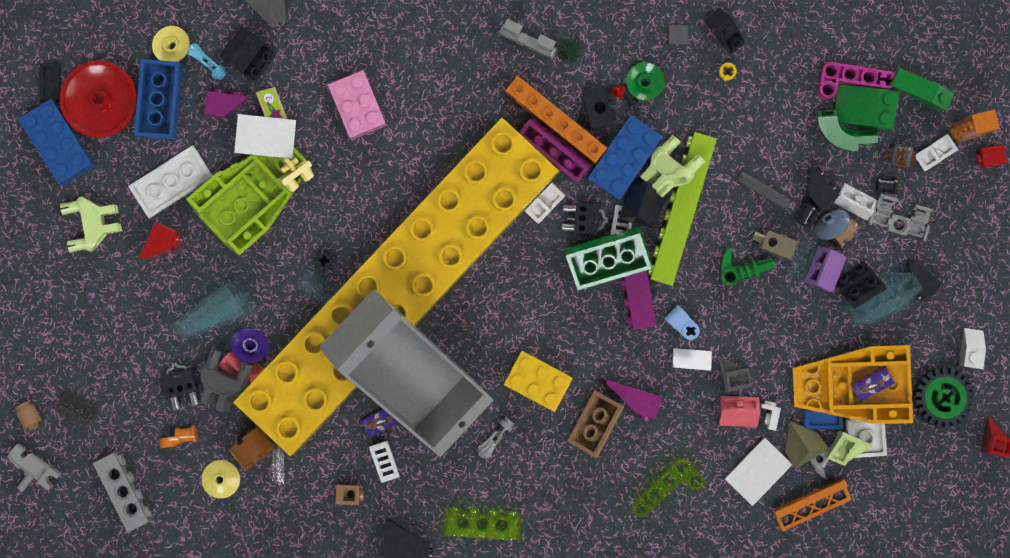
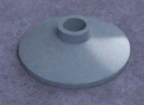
(831, 224)

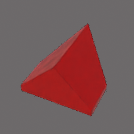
(995, 440)

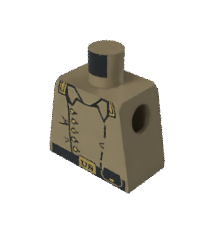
(783, 250)

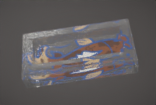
(278, 465)

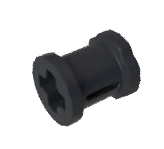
(886, 185)
(806, 215)

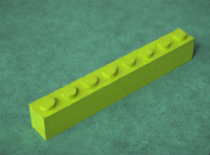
(681, 214)

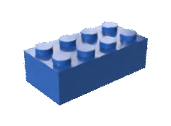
(158, 100)
(57, 142)
(624, 158)

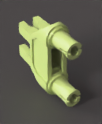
(666, 172)
(92, 221)

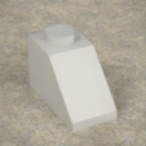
(972, 349)

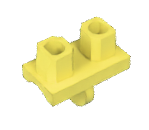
(302, 169)

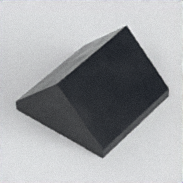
(642, 205)

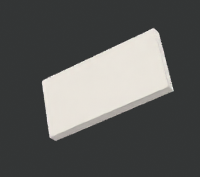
(170, 181)

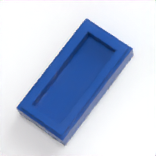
(821, 420)

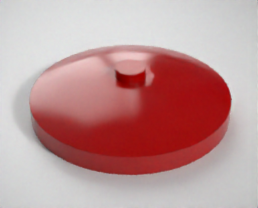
(98, 99)

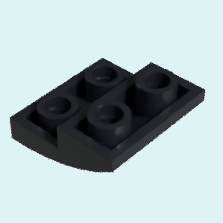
(859, 285)

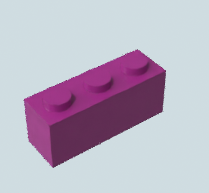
(638, 300)

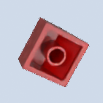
(161, 242)

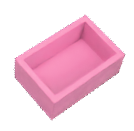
(357, 105)

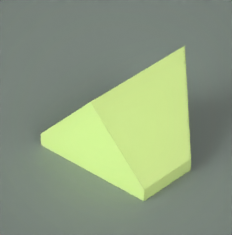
(846, 448)

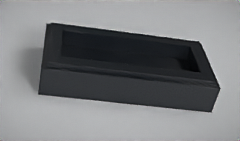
(50, 81)

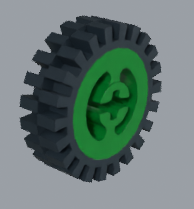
(955, 412)

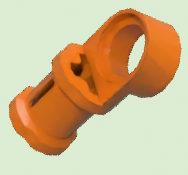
(181, 435)

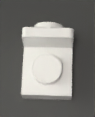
(772, 417)

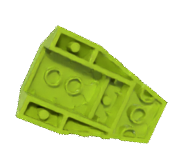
(243, 200)

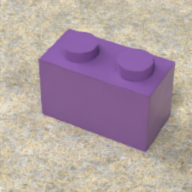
(825, 269)

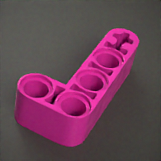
(857, 80)

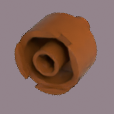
(252, 448)

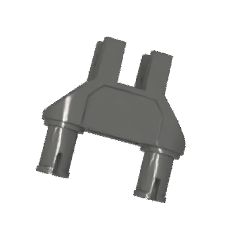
(221, 383)

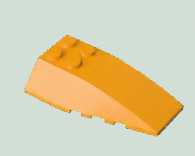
(828, 389)

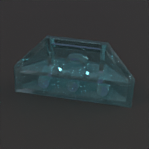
(899, 294)

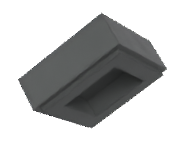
(678, 34)

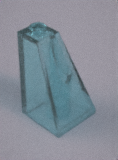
(220, 308)

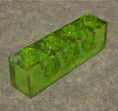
(511, 532)

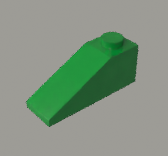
(922, 90)

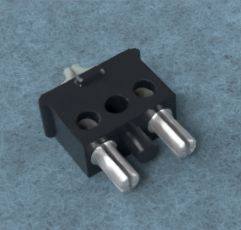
(591, 221)
(180, 378)

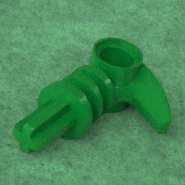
(739, 272)

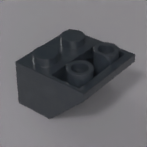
(248, 54)

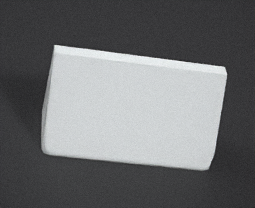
(856, 201)
(691, 359)

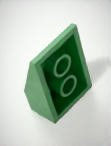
(867, 107)

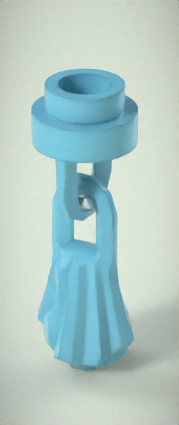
(196, 52)

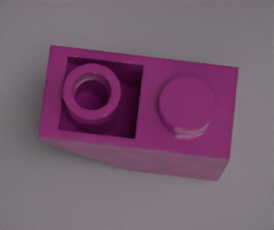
(223, 105)

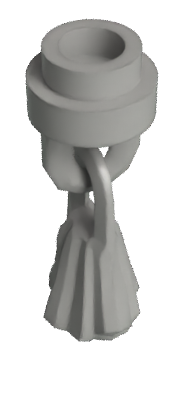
(486, 448)

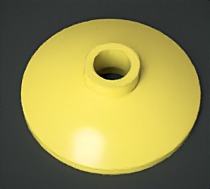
(163, 41)
(230, 477)

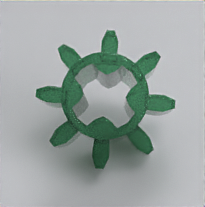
(569, 51)

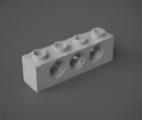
(121, 503)

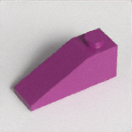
(639, 401)

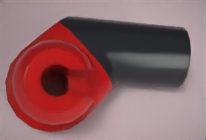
(622, 92)

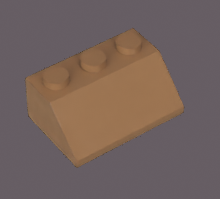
(595, 424)

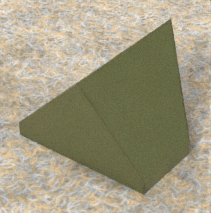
(803, 444)

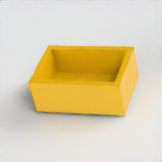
(538, 381)

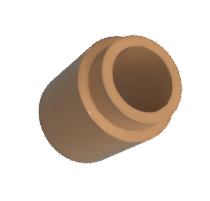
(28, 416)

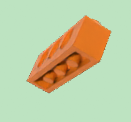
(975, 126)

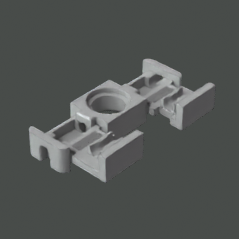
(543, 45)
(915, 227)

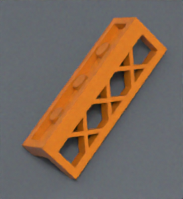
(810, 498)

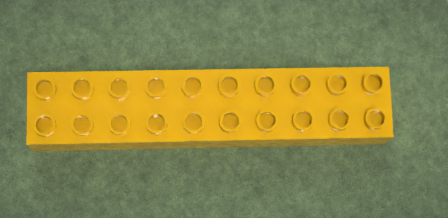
(407, 270)

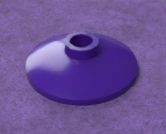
(253, 339)

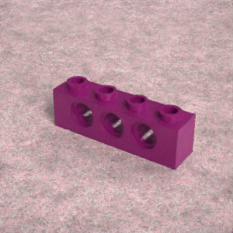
(555, 149)

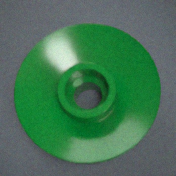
(645, 71)

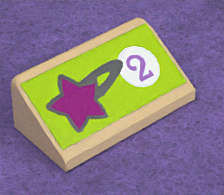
(271, 103)

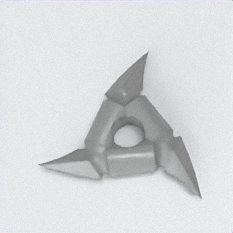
(819, 466)

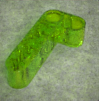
(665, 490)

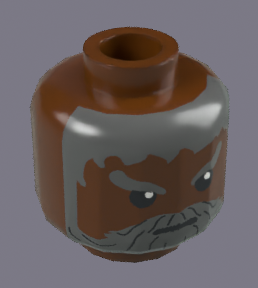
(902, 156)

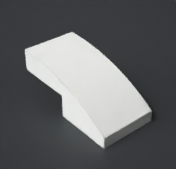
(936, 152)
(545, 203)

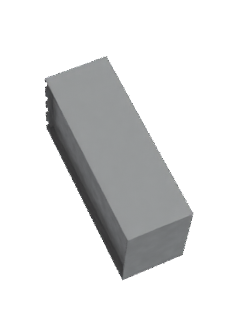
(405, 373)

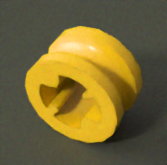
(727, 77)

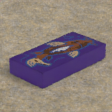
(872, 383)
(378, 422)

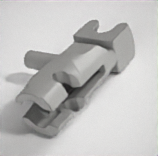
(33, 468)

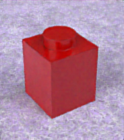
(991, 156)

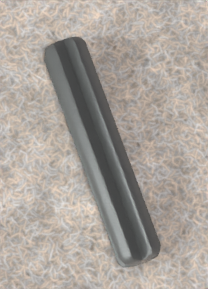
(763, 190)

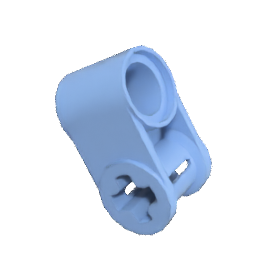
(680, 320)

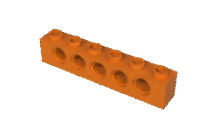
(555, 120)

